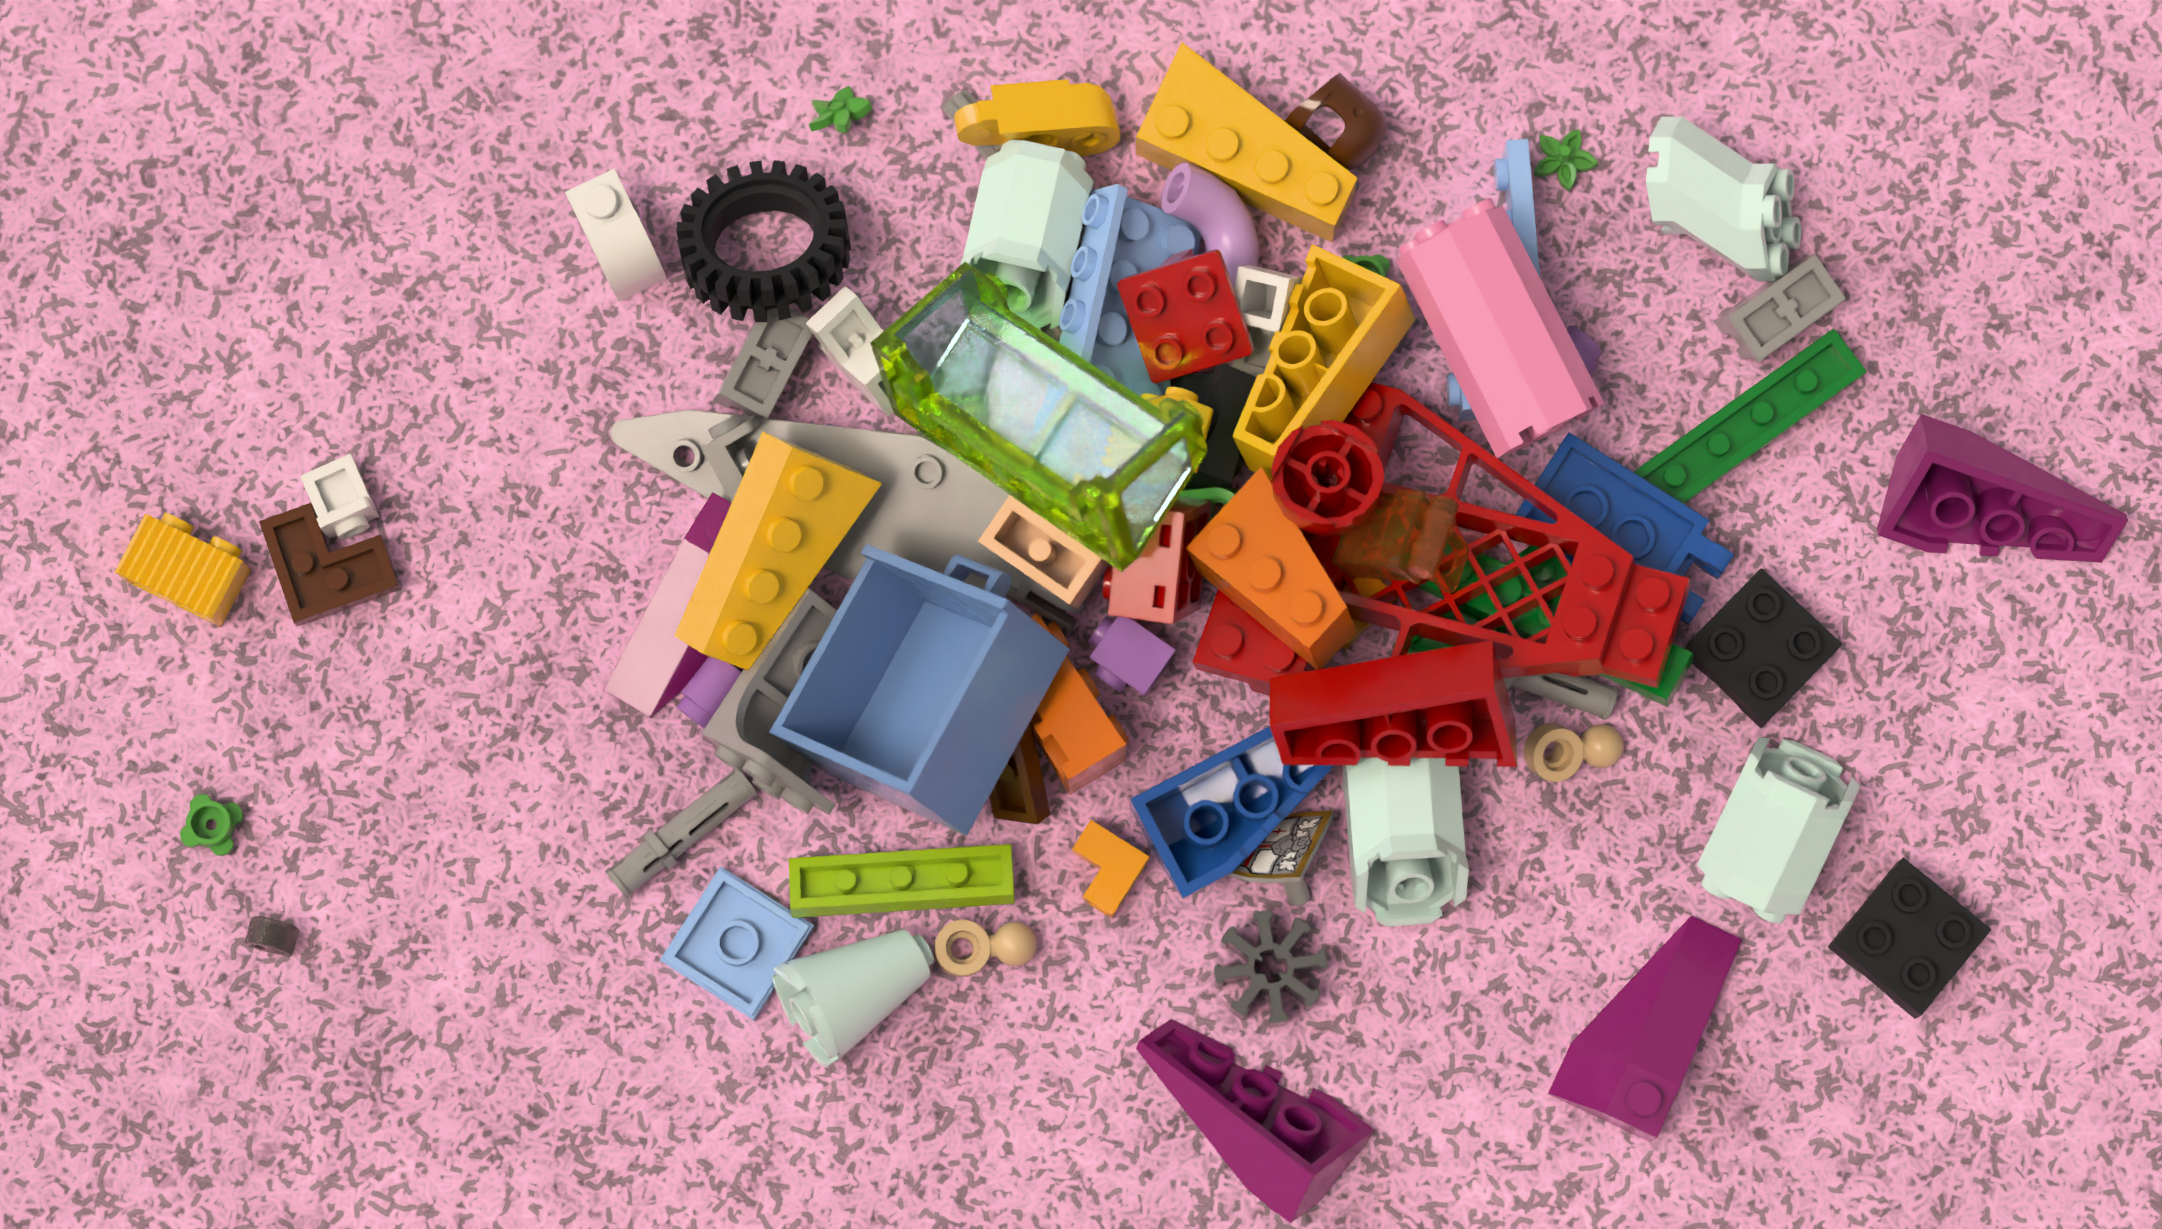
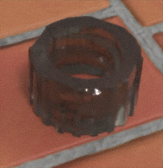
(271, 936)

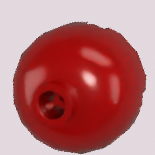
(1327, 478)

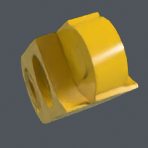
(1045, 113)

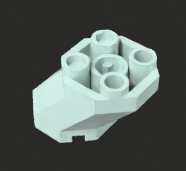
(1722, 199)
(1030, 225)
(1777, 829)
(1405, 839)

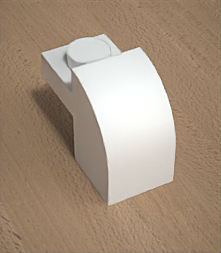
(616, 235)
(1265, 305)
(845, 337)

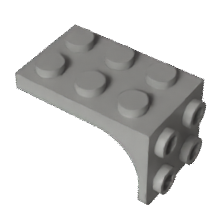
(756, 700)

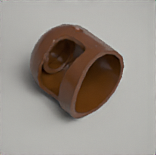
(1362, 118)

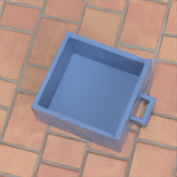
(921, 686)

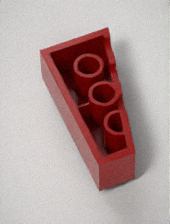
(1397, 710)

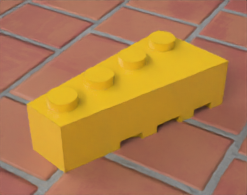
(1226, 131)
(1325, 356)
(771, 548)

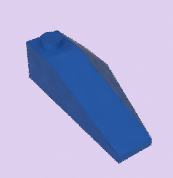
(1221, 810)

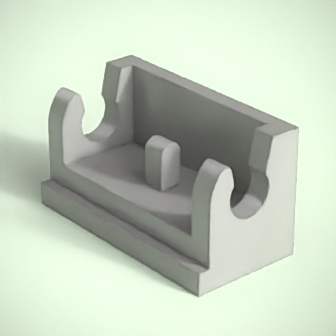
(1780, 309)
(764, 364)

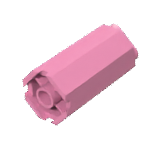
(1498, 328)

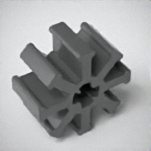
(1281, 955)

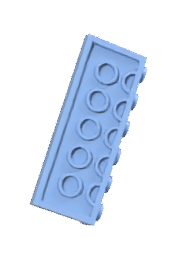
(1117, 242)

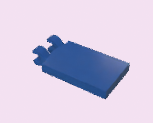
(1630, 513)

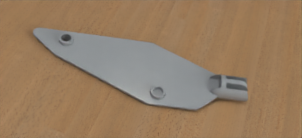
(921, 512)

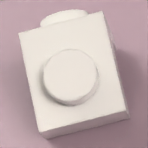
(340, 498)

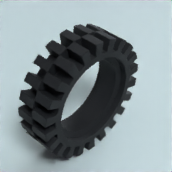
(760, 193)

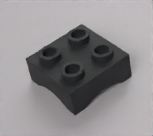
(1226, 393)
(1761, 647)
(1909, 938)

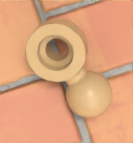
(1599, 747)
(1012, 945)

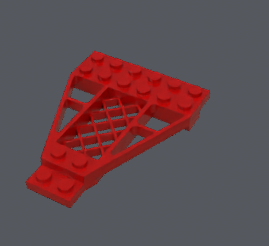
(1610, 610)

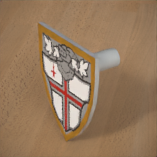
(1287, 854)

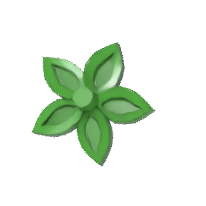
(839, 111)
(1564, 159)

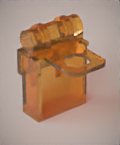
(1405, 541)

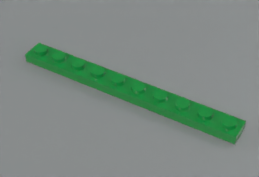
(1727, 438)

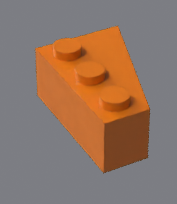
(1272, 573)
(1073, 726)

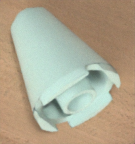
(850, 989)

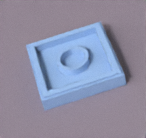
(736, 942)

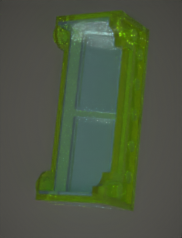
(1038, 416)

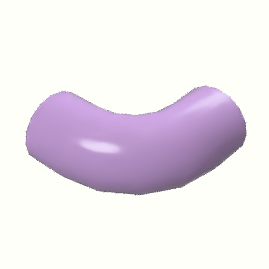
(1215, 212)

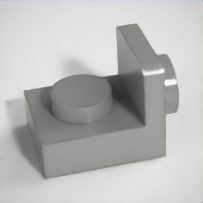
(724, 456)

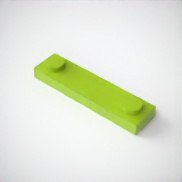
(901, 881)

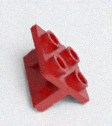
(1185, 315)

